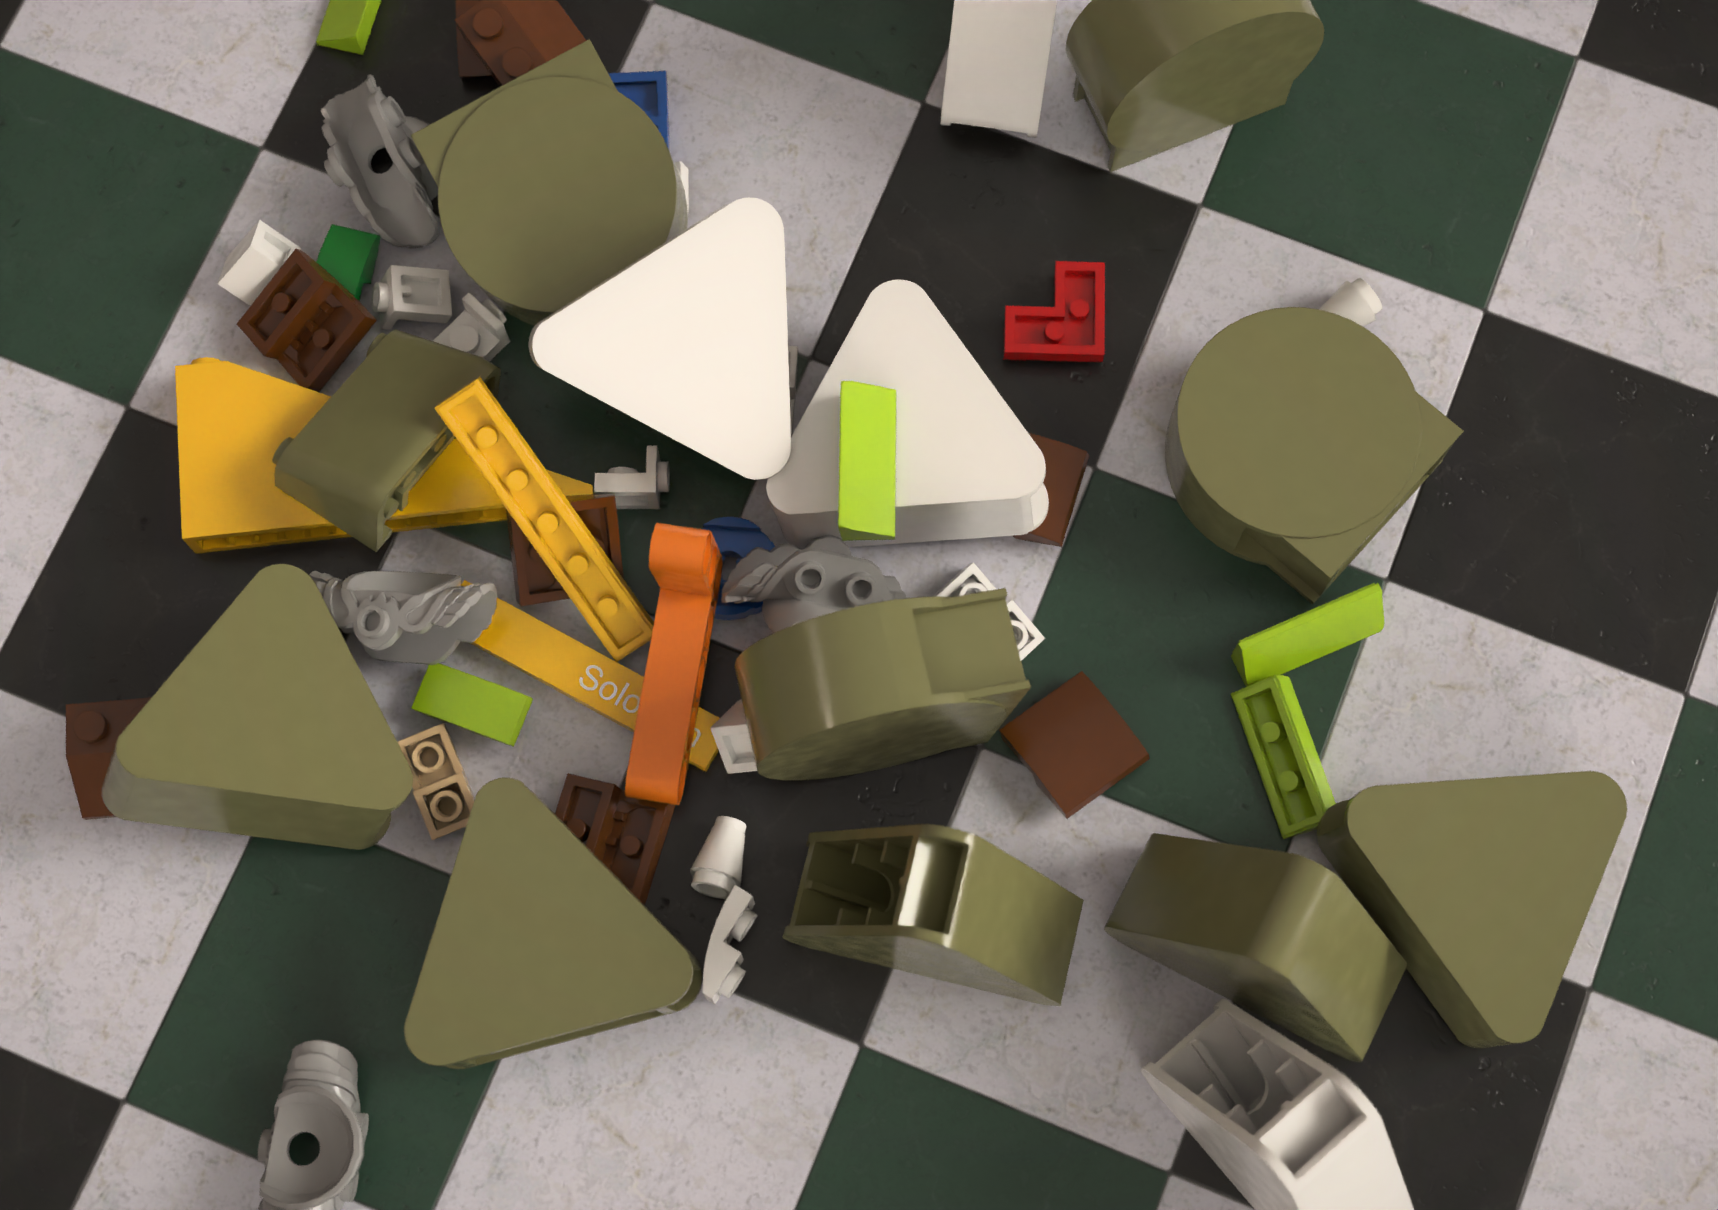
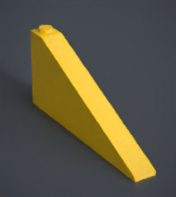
(226, 445)

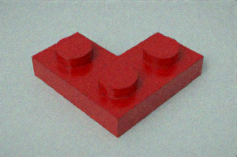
(1069, 329)

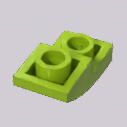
(472, 703)

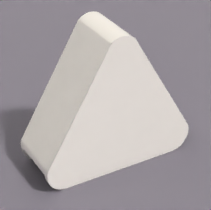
(998, 63)
(690, 340)
(959, 447)
(1278, 1118)

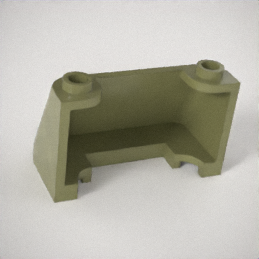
(378, 434)

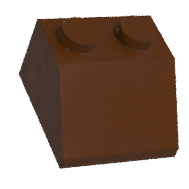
(517, 35)
(90, 742)

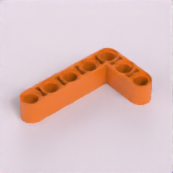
(689, 578)

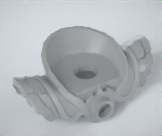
(393, 201)
(807, 581)
(408, 613)
(320, 1100)

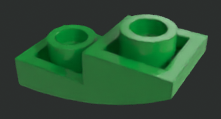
(349, 257)

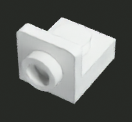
(412, 296)
(477, 329)
(636, 489)

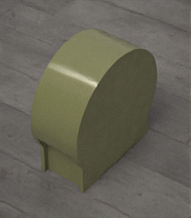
(1185, 66)
(552, 184)
(1299, 442)
(880, 685)

